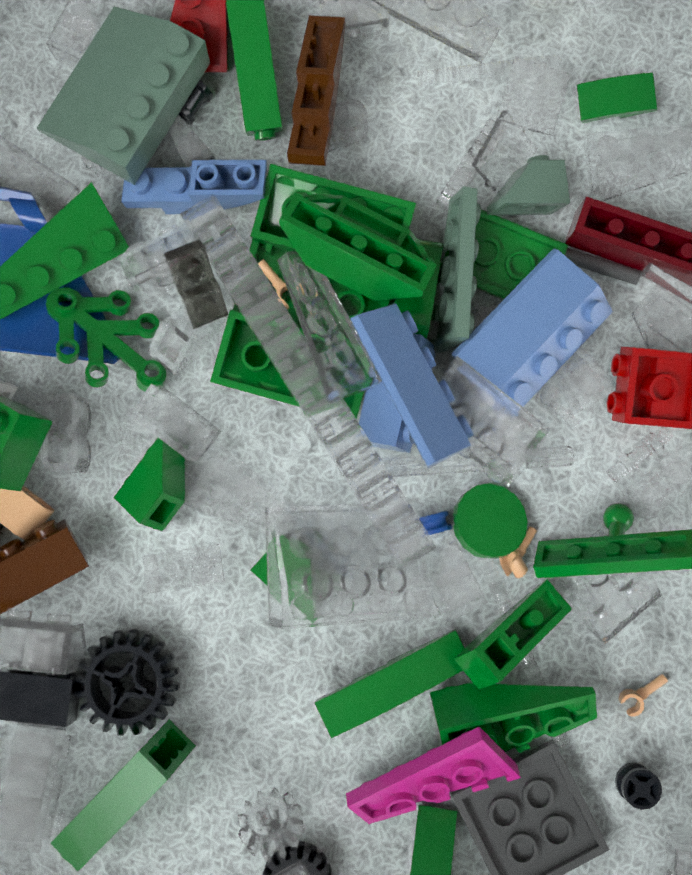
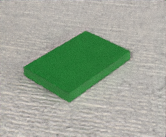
(507, 254)

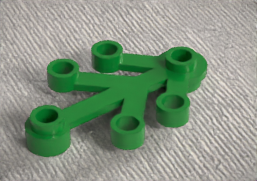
(103, 333)

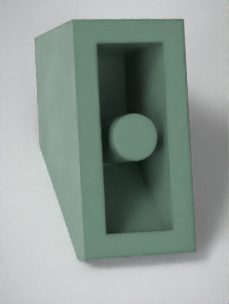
(533, 189)

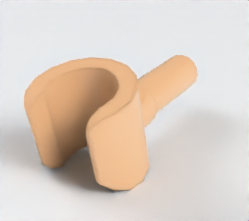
(276, 282)
(514, 561)
(641, 694)

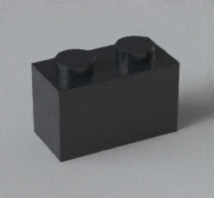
(38, 697)

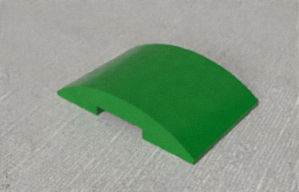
(240, 358)

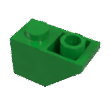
(155, 487)

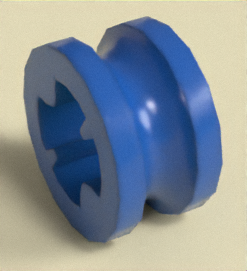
(436, 523)

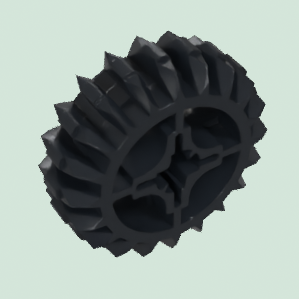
(111, 676)

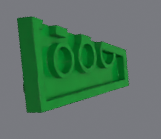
(61, 251)

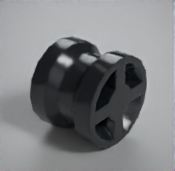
(645, 791)

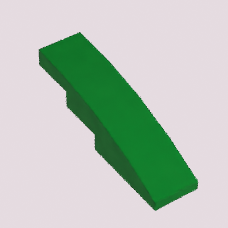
(391, 684)
(433, 841)

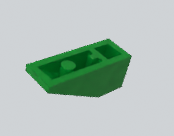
(512, 636)

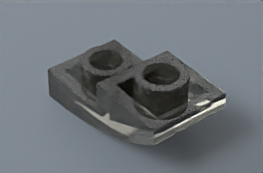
(196, 283)

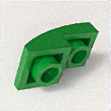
(617, 97)

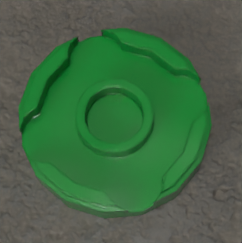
(489, 521)

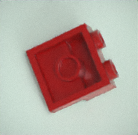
(652, 388)

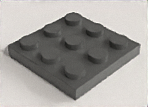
(533, 821)

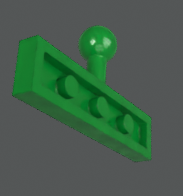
(616, 551)

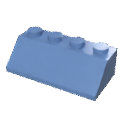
(536, 327)
(411, 383)

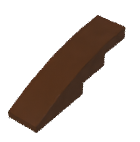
(316, 90)

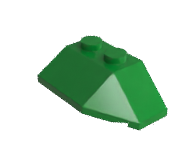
(357, 246)

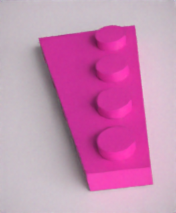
(432, 776)

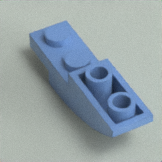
(179, 188)

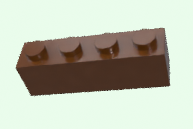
(38, 563)

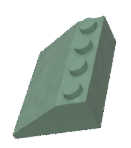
(126, 91)

